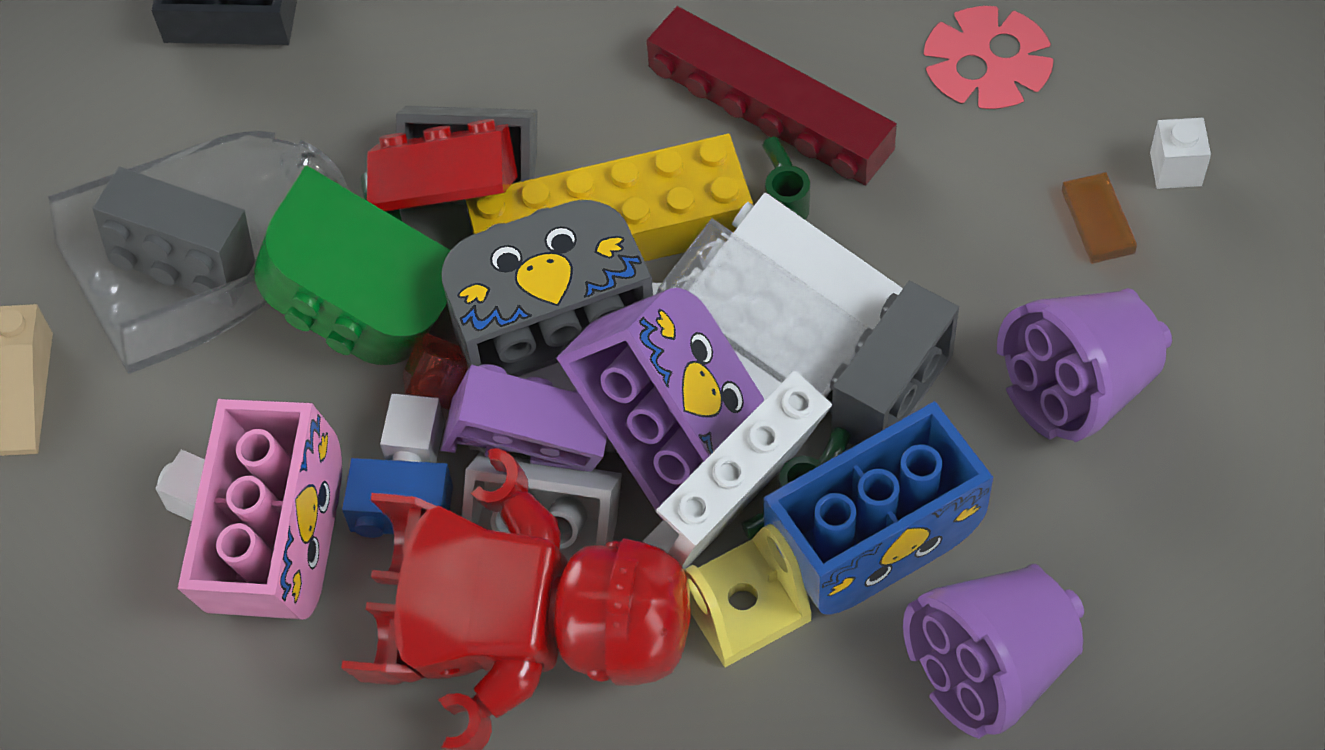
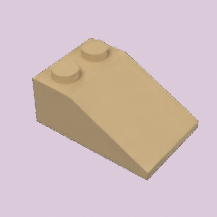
(23, 377)

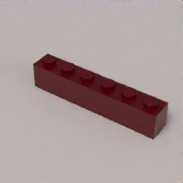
(771, 95)

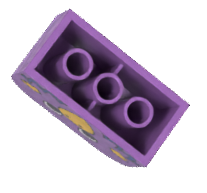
(661, 386)

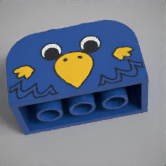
(881, 509)

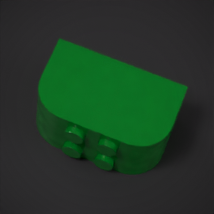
(350, 271)

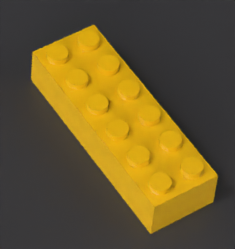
(659, 193)

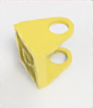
(752, 568)

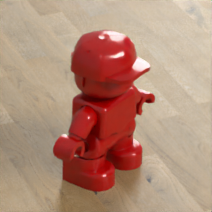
(515, 601)

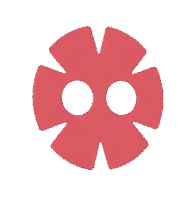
(997, 85)

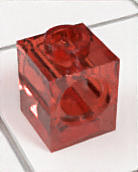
(434, 370)

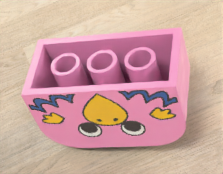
(263, 511)

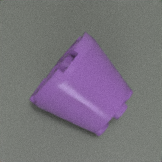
(1080, 359)
(993, 645)

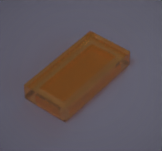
(1099, 218)

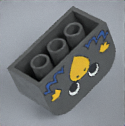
(539, 282)

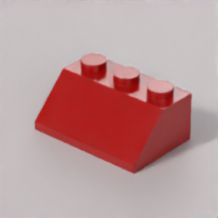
(440, 166)

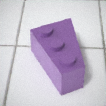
(524, 418)

